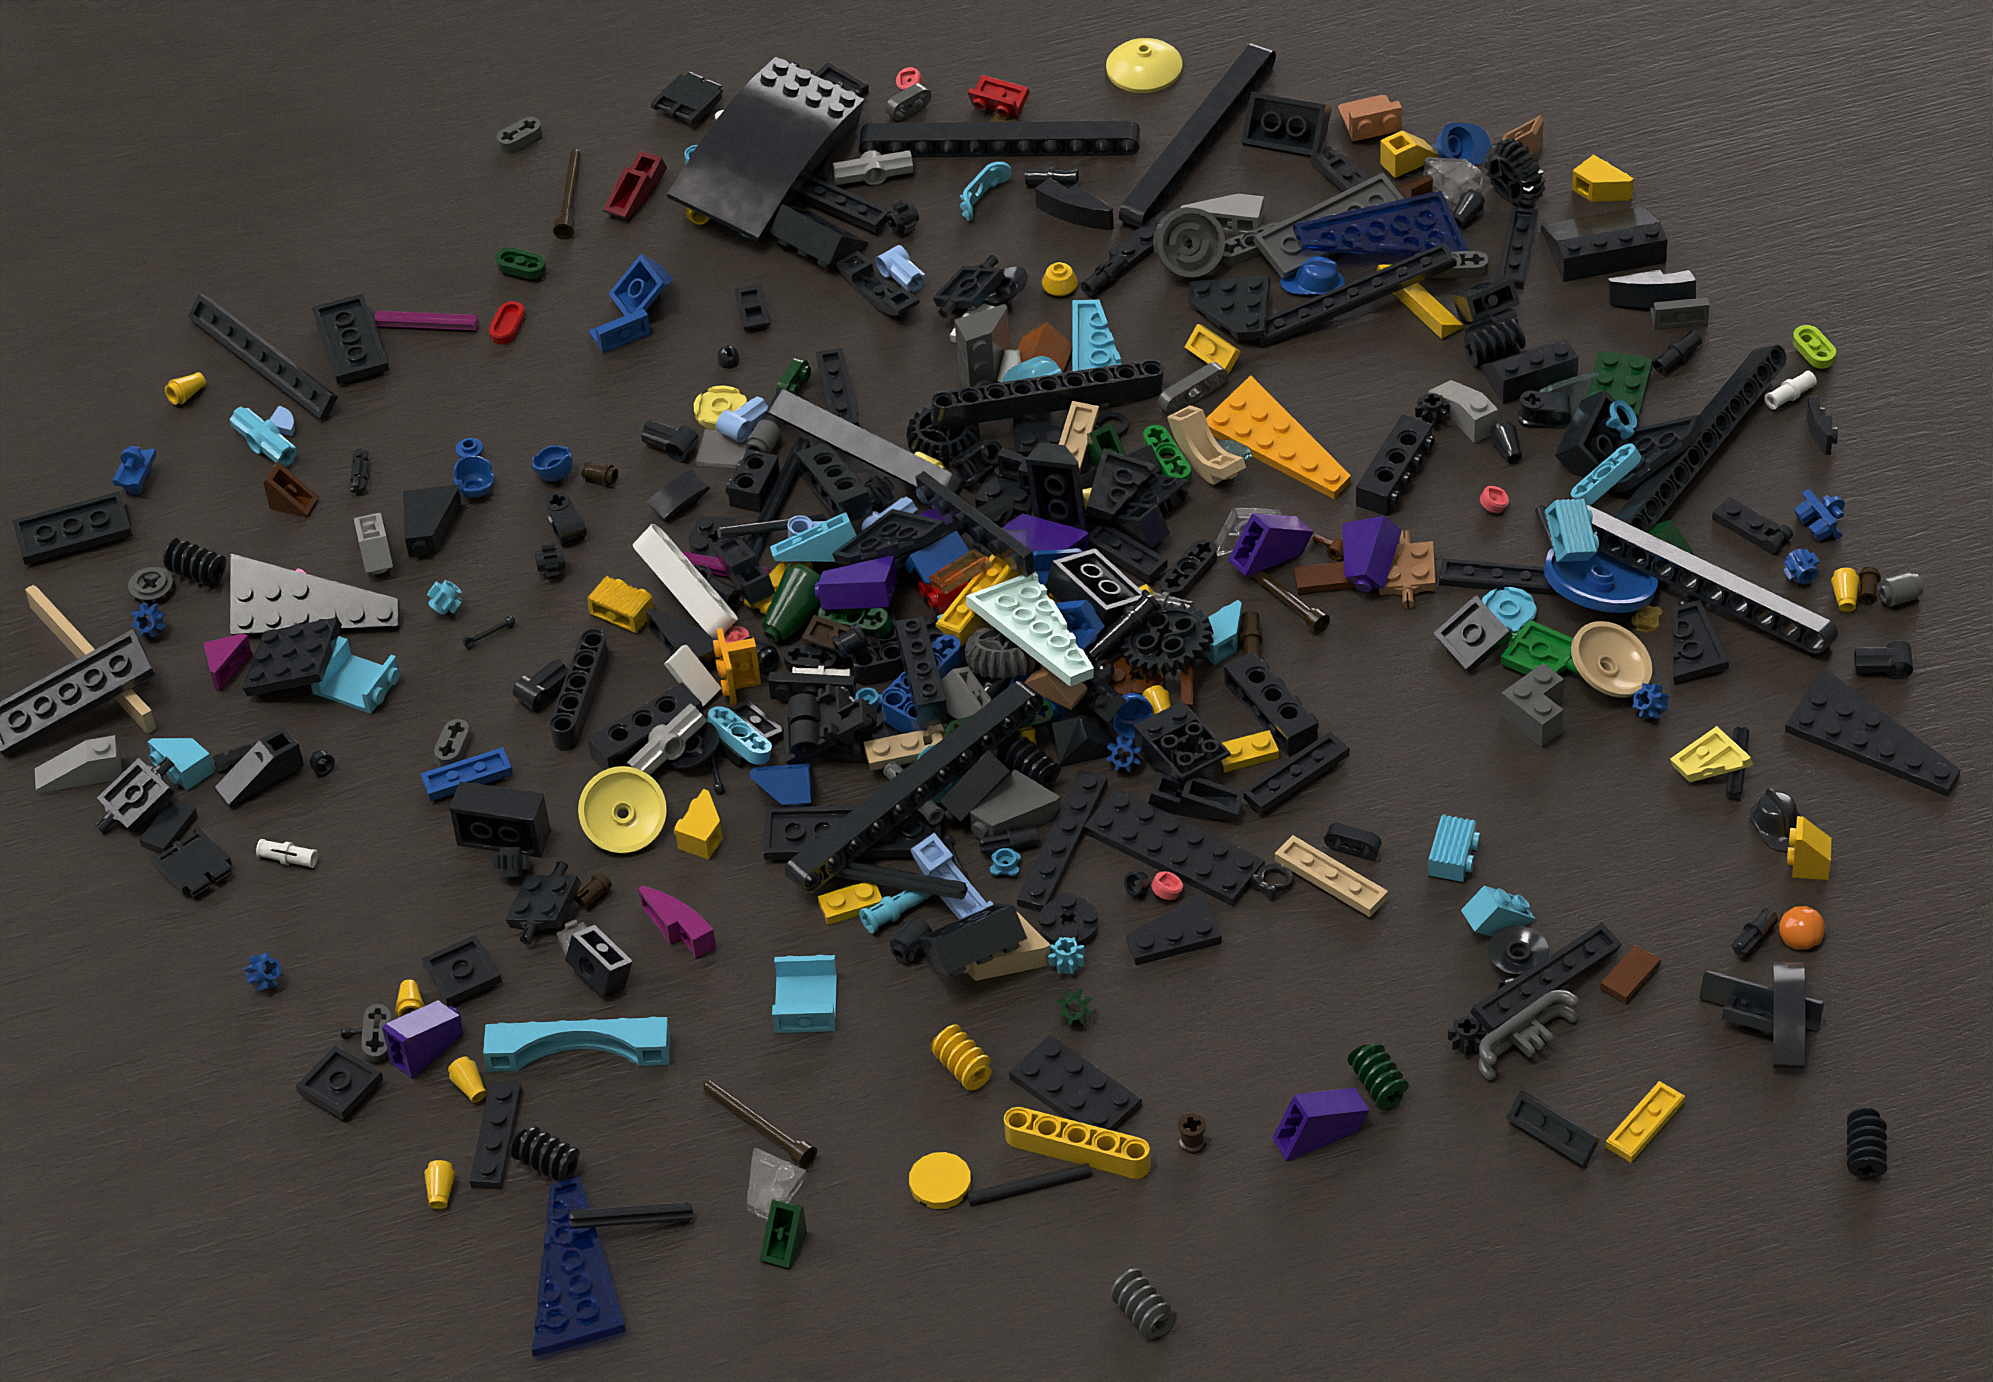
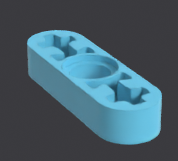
(1607, 474)
(752, 747)

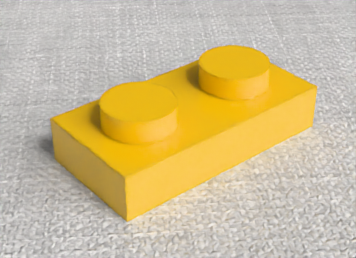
(1212, 348)
(1249, 751)
(848, 901)

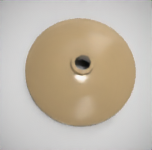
(1611, 659)

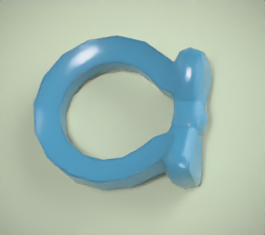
(1614, 422)

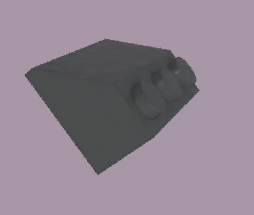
(981, 345)

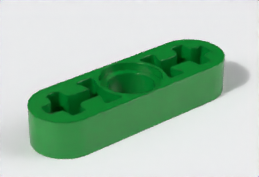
(1167, 446)

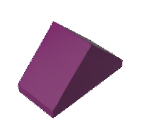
(226, 657)

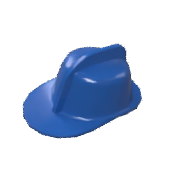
(1463, 142)
(1314, 277)

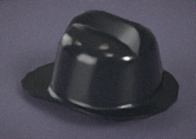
(1774, 817)

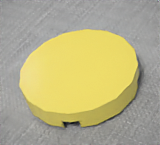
(715, 401)

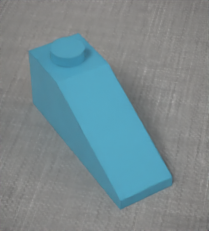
(817, 542)

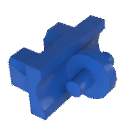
(133, 469)
(1825, 513)

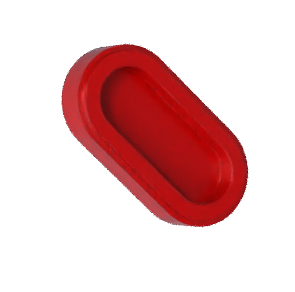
(507, 322)

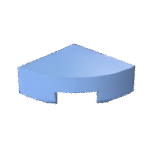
(284, 421)

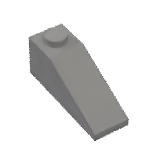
(1234, 212)
(1468, 409)
(373, 543)
(963, 693)
(82, 765)

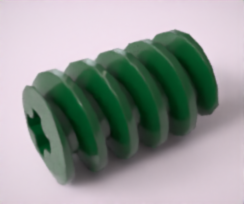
(1378, 1075)

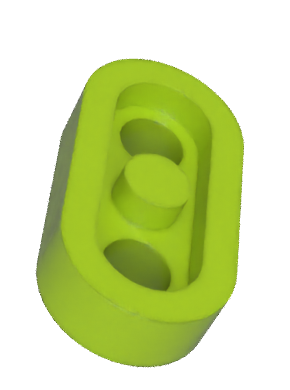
(1814, 346)

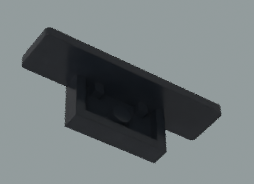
(1751, 1002)

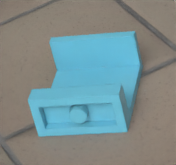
(355, 679)
(805, 994)

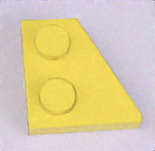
(1710, 756)

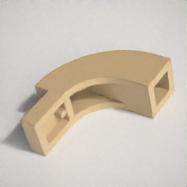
(1201, 448)

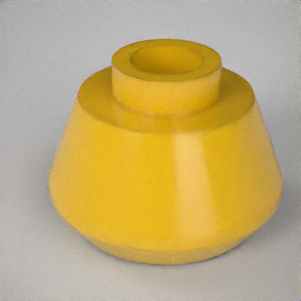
(1059, 280)

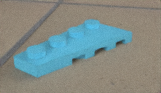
(1091, 337)

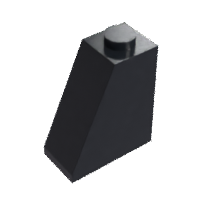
(429, 517)
(974, 787)

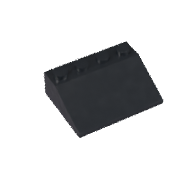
(1606, 243)

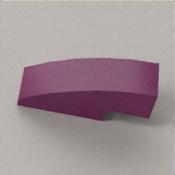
(677, 921)

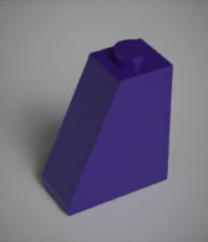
(1048, 534)
(1269, 541)
(1369, 551)
(858, 585)
(421, 1036)
(1319, 1120)

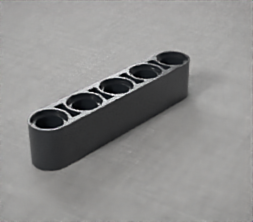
(579, 689)

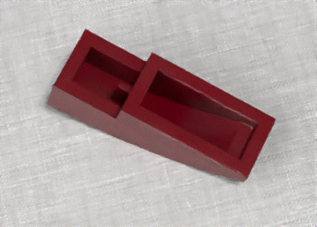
(635, 185)

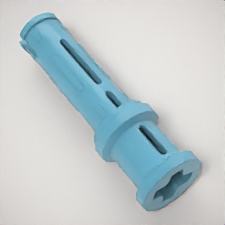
(890, 909)

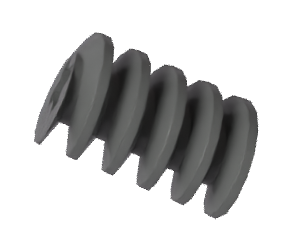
(1142, 1304)

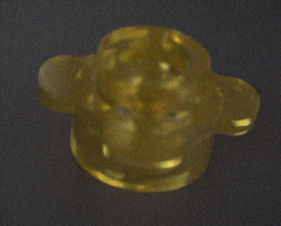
(1647, 618)

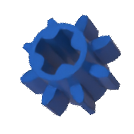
(1801, 566)
(155, 618)
(1650, 701)
(1121, 761)
(263, 971)

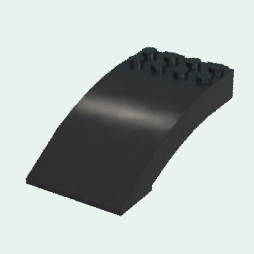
(766, 147)

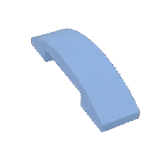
(936, 861)

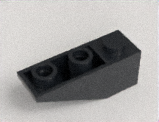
(262, 766)

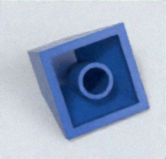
(640, 285)
(786, 783)

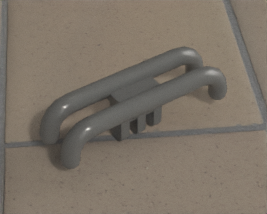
(1526, 1029)

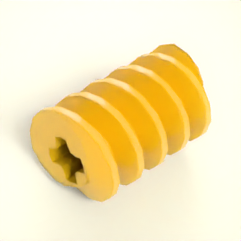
(962, 1057)

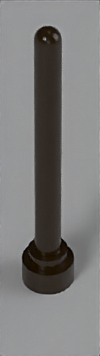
(564, 225)
(1315, 619)
(801, 1152)

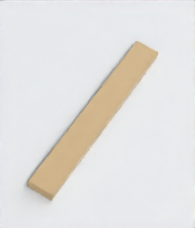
(79, 647)

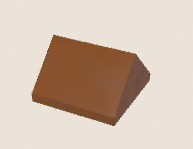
(1046, 342)

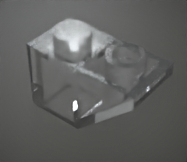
(1453, 176)

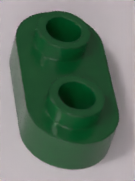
(520, 263)
(795, 376)

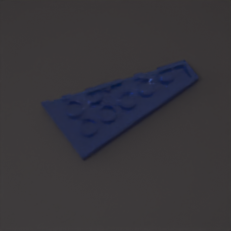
(1388, 228)
(574, 1281)

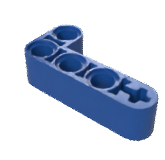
(896, 699)

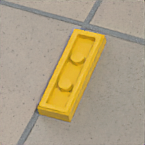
(1645, 1121)

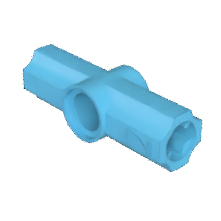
(263, 436)

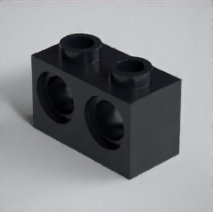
(753, 480)

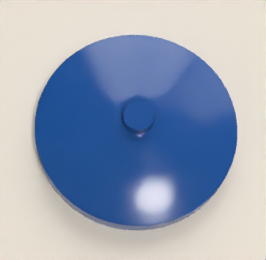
(1601, 583)

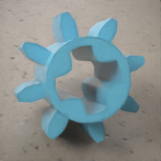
(444, 597)
(1066, 955)

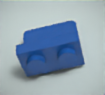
(1081, 621)

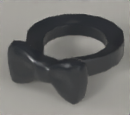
(1116, 415)
(1256, 881)

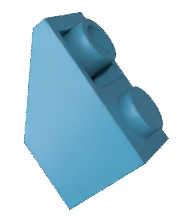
(1226, 629)
(190, 760)
(1495, 910)

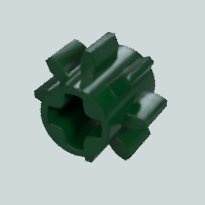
(1083, 1003)

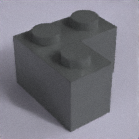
(1533, 705)

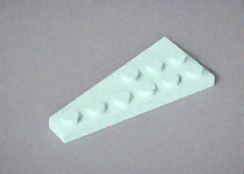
(1034, 624)

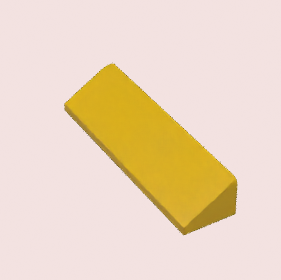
(1427, 309)
(959, 618)

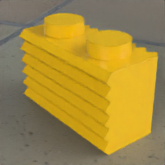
(620, 604)

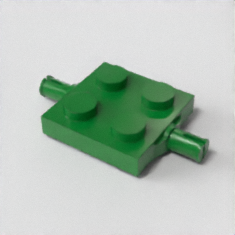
(1538, 645)

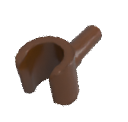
(1334, 547)

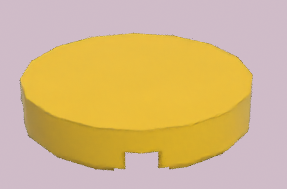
(940, 1180)

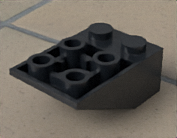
(1178, 742)

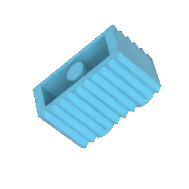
(1571, 530)
(1453, 848)

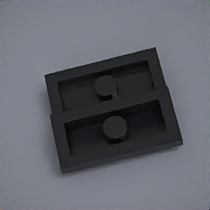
(756, 719)

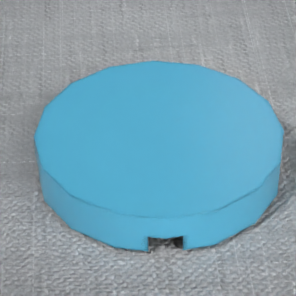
(1511, 607)

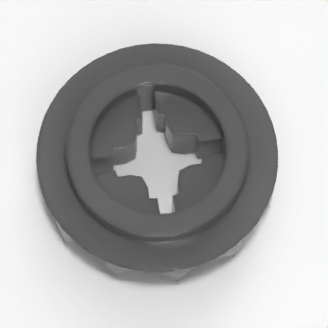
(152, 576)

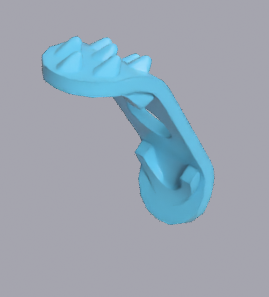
(989, 177)

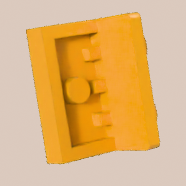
(736, 665)

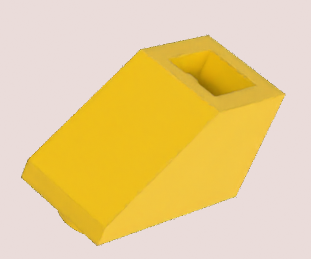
(1404, 153)
(1601, 181)
(700, 828)
(1811, 851)

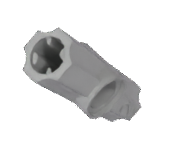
(873, 167)
(668, 740)

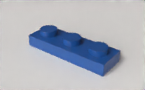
(477, 769)

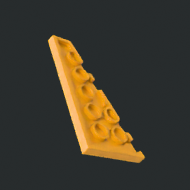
(1276, 438)

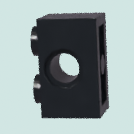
(1485, 298)
(598, 960)

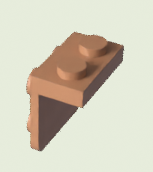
(1371, 117)

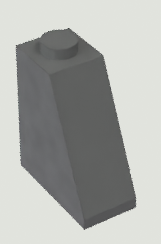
(1014, 806)

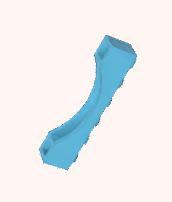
(517, 1044)

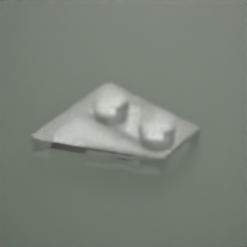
(1234, 527)
(771, 1179)

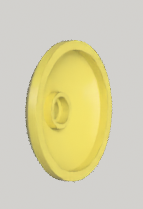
(1144, 65)
(617, 790)

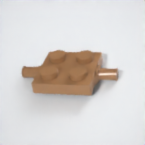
(1411, 570)

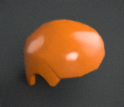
(1802, 928)

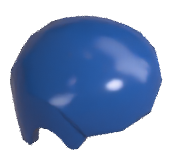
(553, 463)
(473, 476)
(1132, 712)

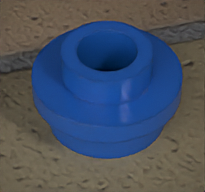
(469, 447)

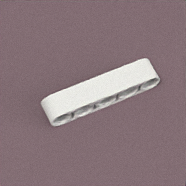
(684, 581)

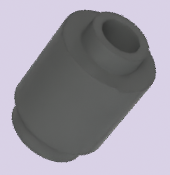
(763, 437)
(1900, 589)

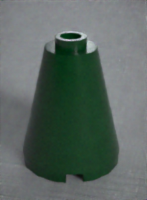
(792, 603)

